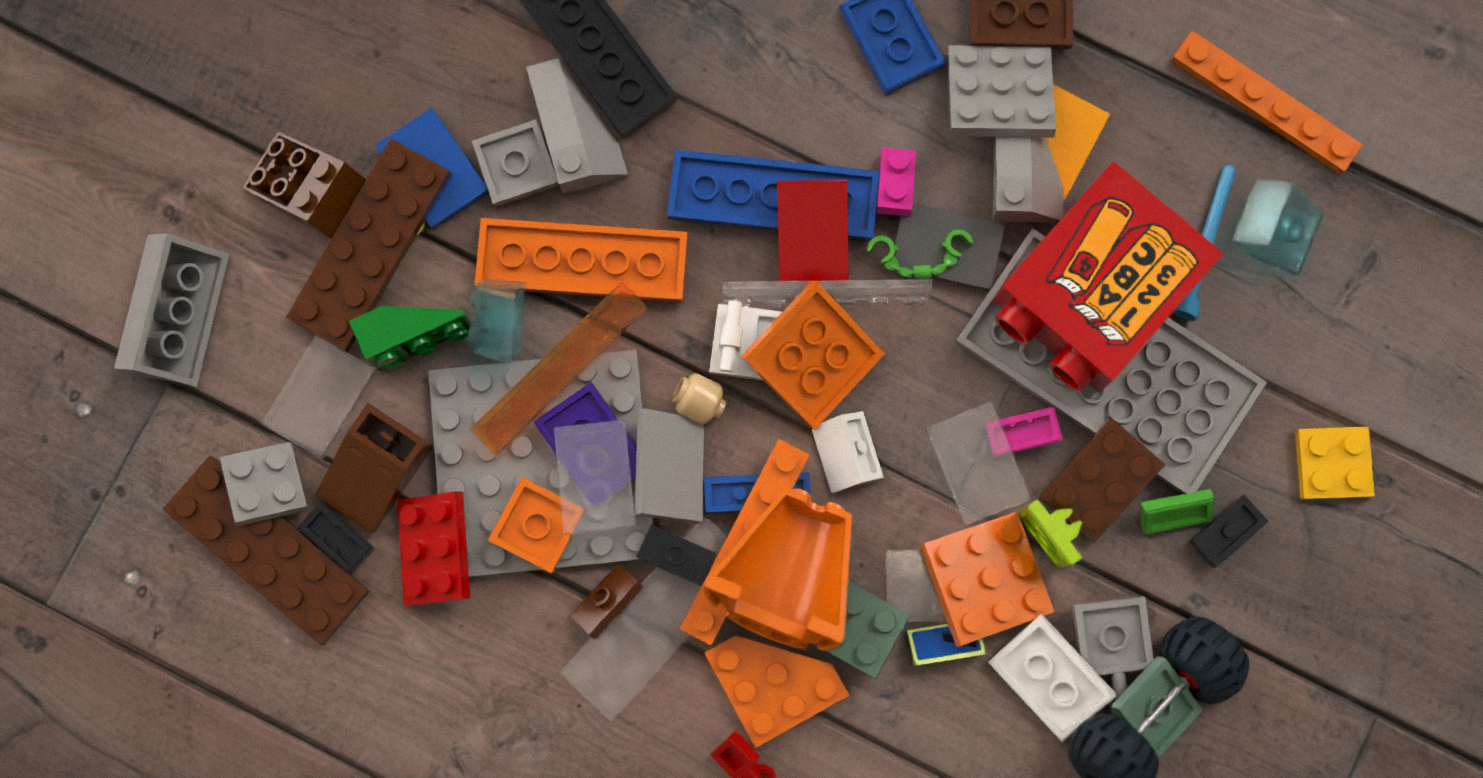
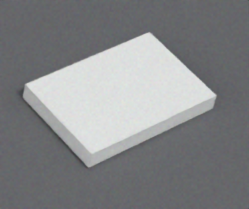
(1051, 677)

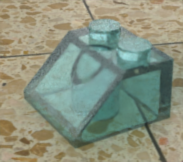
(1278, 225)
(498, 318)

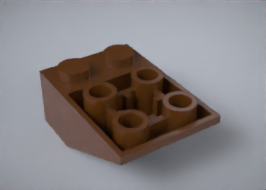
(305, 184)
(372, 468)

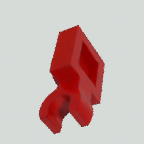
(740, 759)

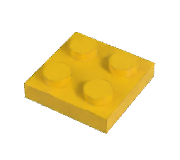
(1334, 463)

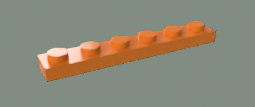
(1266, 102)
(780, 471)

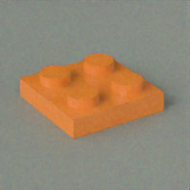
(532, 526)

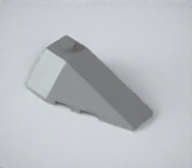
(576, 136)
(1025, 181)

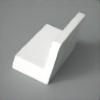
(847, 451)

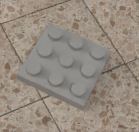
(1001, 91)

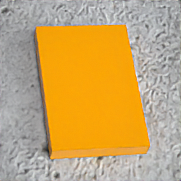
(1075, 135)

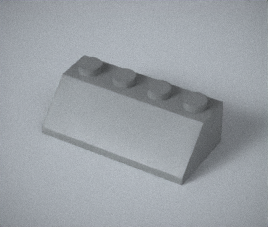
(171, 310)

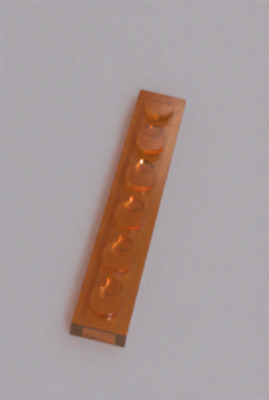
(558, 368)

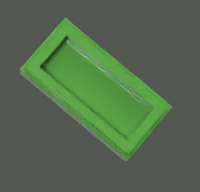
(1177, 511)

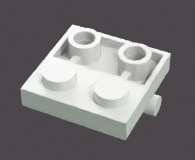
(734, 333)

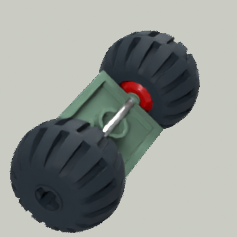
(1194, 663)

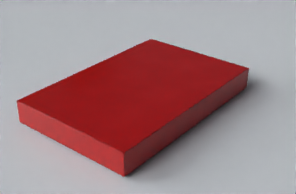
(813, 230)

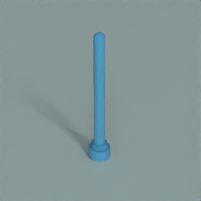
(1190, 306)

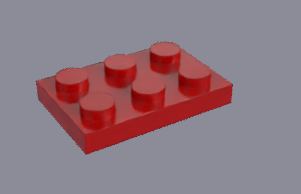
(433, 548)

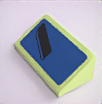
(937, 645)

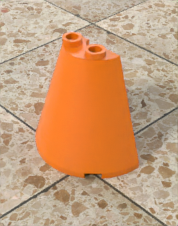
(789, 573)

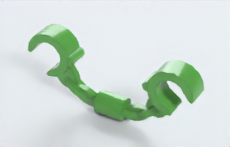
(921, 271)

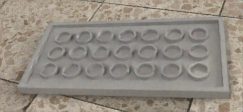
(1171, 396)

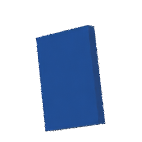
(892, 41)
(432, 140)

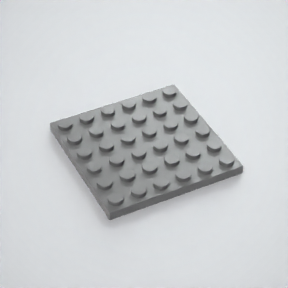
(487, 481)

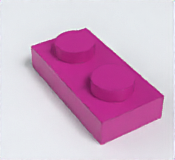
(896, 182)

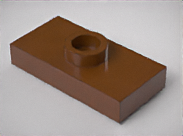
(606, 601)

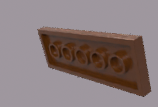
(369, 243)
(268, 556)

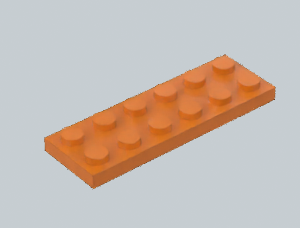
(583, 258)

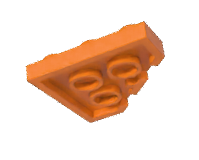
(773, 686)

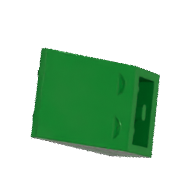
(398, 333)

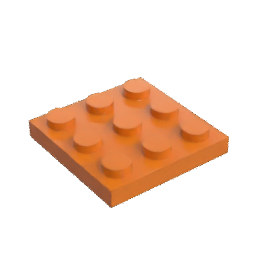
(813, 354)
(986, 579)

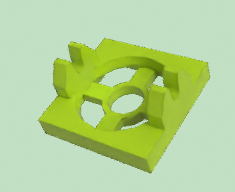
(1052, 532)

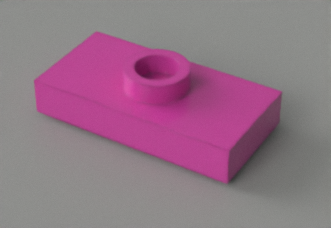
(1032, 429)

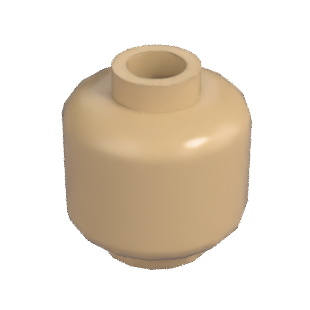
(699, 398)

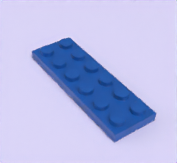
(744, 190)

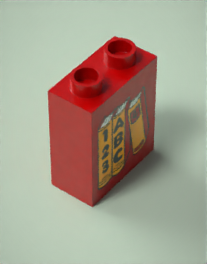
(1104, 280)

